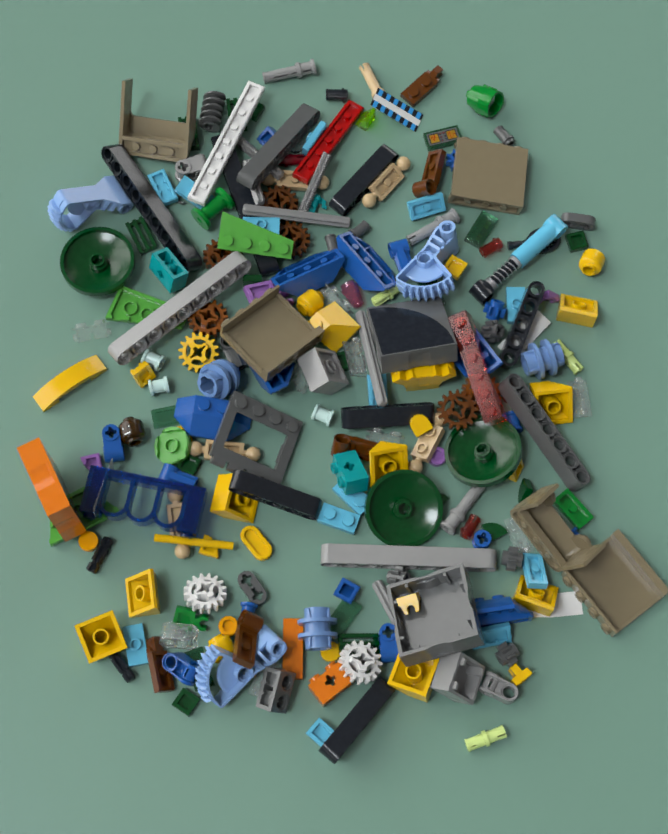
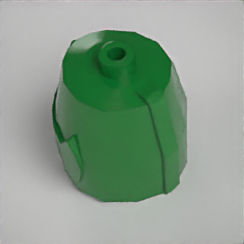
(480, 98)

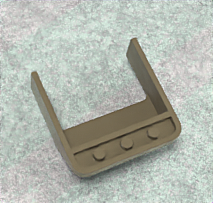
(154, 136)

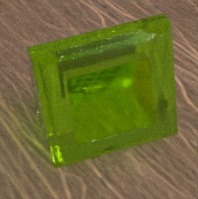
(366, 119)

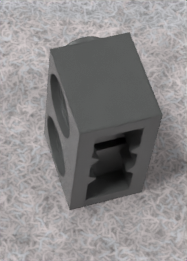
(275, 690)

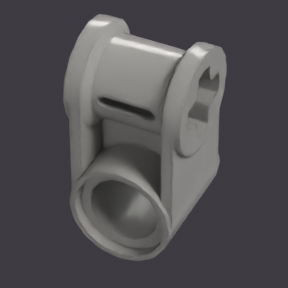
(190, 167)
(497, 687)

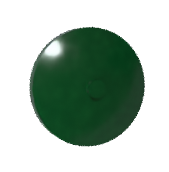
(97, 261)
(483, 453)
(403, 508)

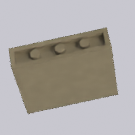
(488, 175)
(270, 334)
(616, 584)

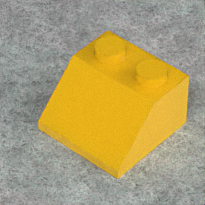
(230, 504)
(413, 680)

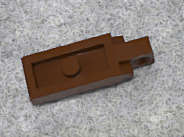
(422, 86)
(161, 679)

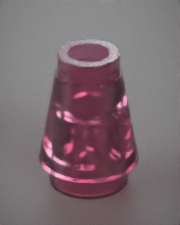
(352, 293)

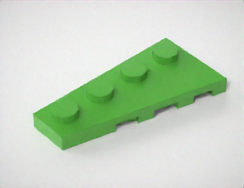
(249, 238)
(133, 307)

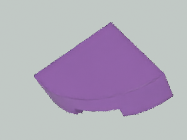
(549, 295)
(94, 459)

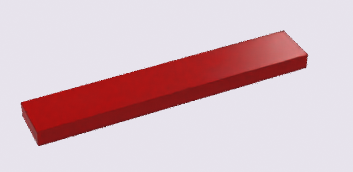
(328, 140)

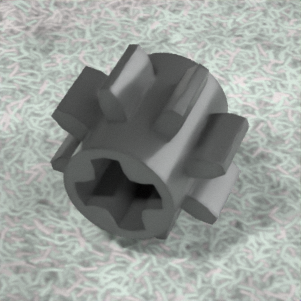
(492, 331)
(511, 558)
(397, 575)
(507, 654)

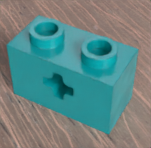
(168, 270)
(349, 472)

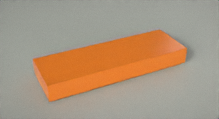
(294, 654)

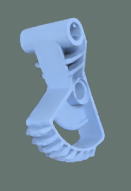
(85, 200)
(428, 265)
(231, 675)

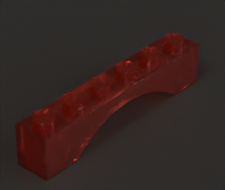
(480, 380)

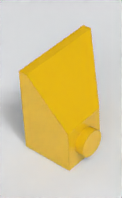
(337, 325)
(555, 400)

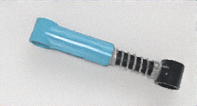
(551, 229)

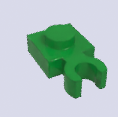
(186, 616)

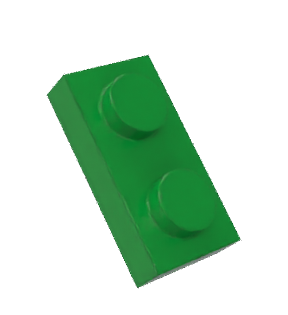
(573, 509)

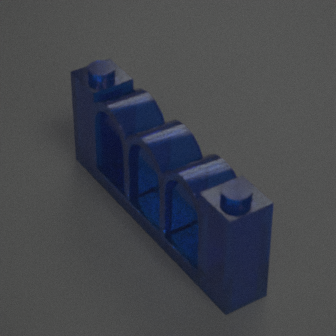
(191, 510)

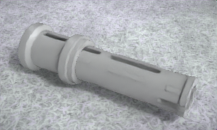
(298, 70)
(427, 230)
(458, 514)

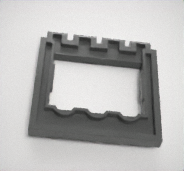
(266, 415)

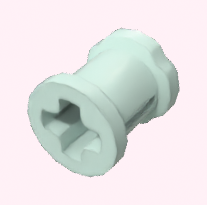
(153, 359)
(158, 386)
(322, 414)

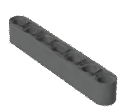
(278, 146)
(544, 432)

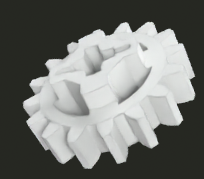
(205, 593)
(360, 662)

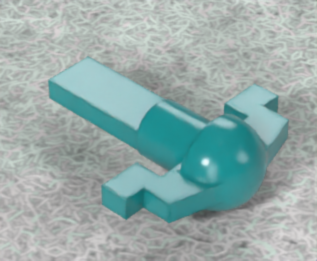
(317, 199)

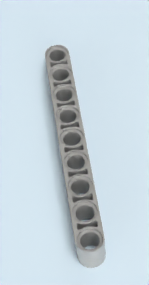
(179, 308)
(407, 556)

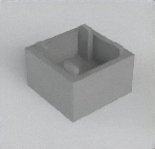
(323, 371)
(458, 678)

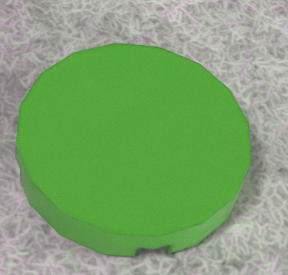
(172, 445)

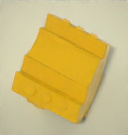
(424, 376)

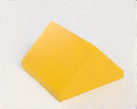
(577, 310)
(387, 458)
(142, 594)
(536, 600)
(101, 636)

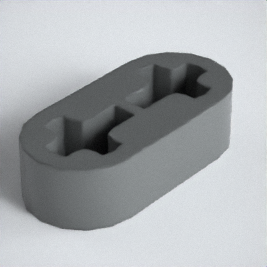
(578, 221)
(255, 585)

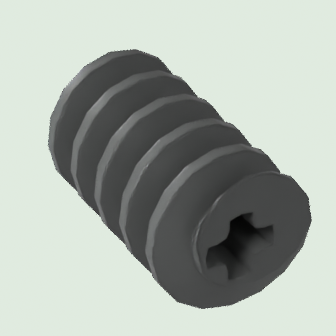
(212, 111)

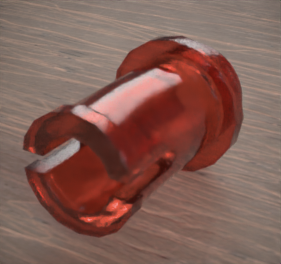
(491, 247)
(469, 528)

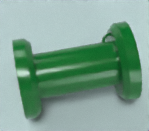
(213, 208)

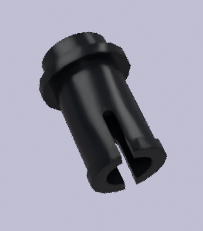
(337, 94)

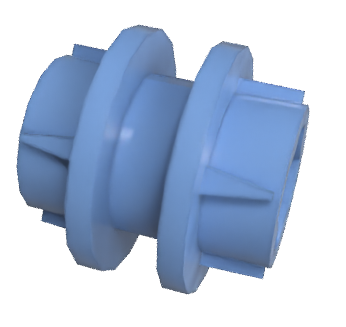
(545, 358)
(218, 379)
(317, 628)

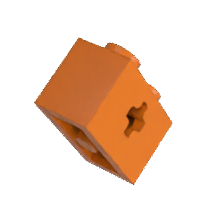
(326, 693)

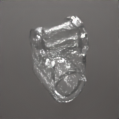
(177, 636)

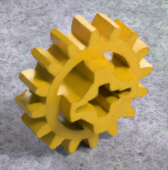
(193, 345)

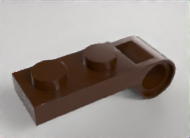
(431, 174)
(347, 443)
(246, 638)

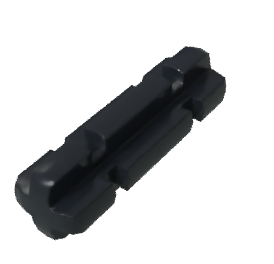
(99, 555)
(122, 667)

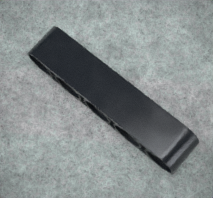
(358, 184)
(527, 318)
(386, 416)
(275, 494)
(356, 720)

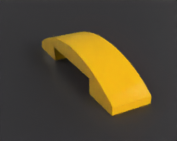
(68, 380)

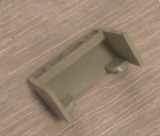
(551, 534)

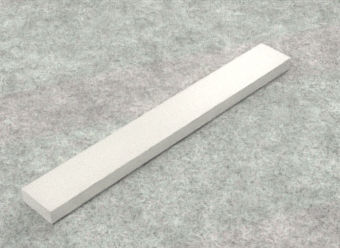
(226, 143)

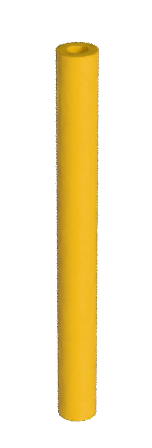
(193, 542)

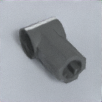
(232, 356)

